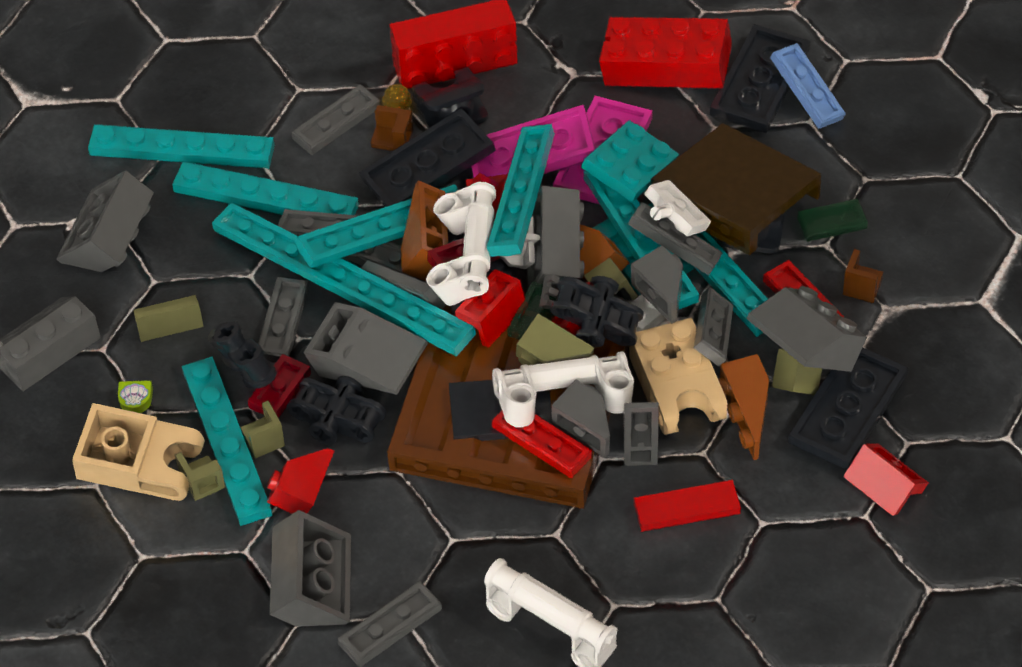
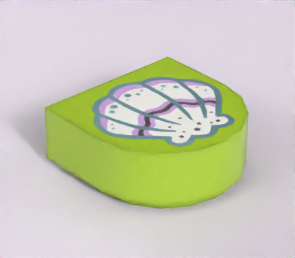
(135, 395)

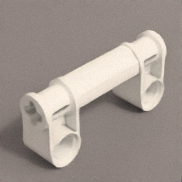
(474, 216)
(518, 387)
(510, 591)

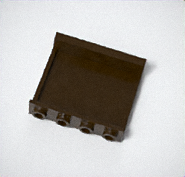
(739, 184)

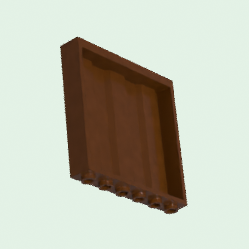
(425, 439)

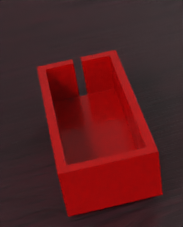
(446, 41)
(666, 52)

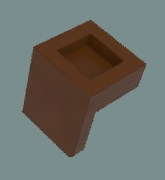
(392, 128)
(861, 281)

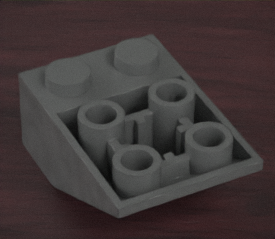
(364, 348)

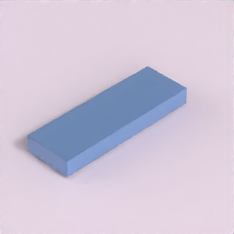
(807, 86)

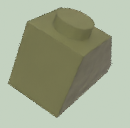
(550, 343)

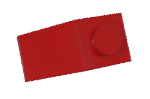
(299, 481)

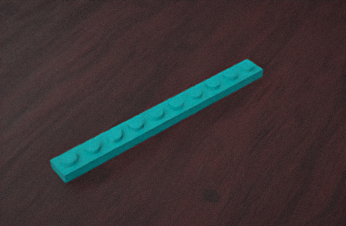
(347, 281)

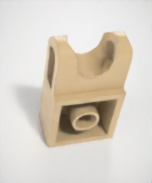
(676, 373)
(134, 452)

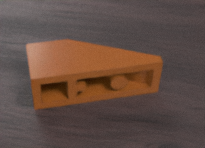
(422, 231)

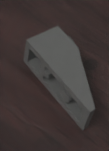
(640, 433)

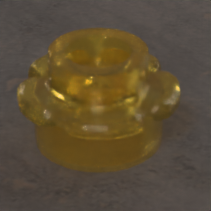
(396, 97)

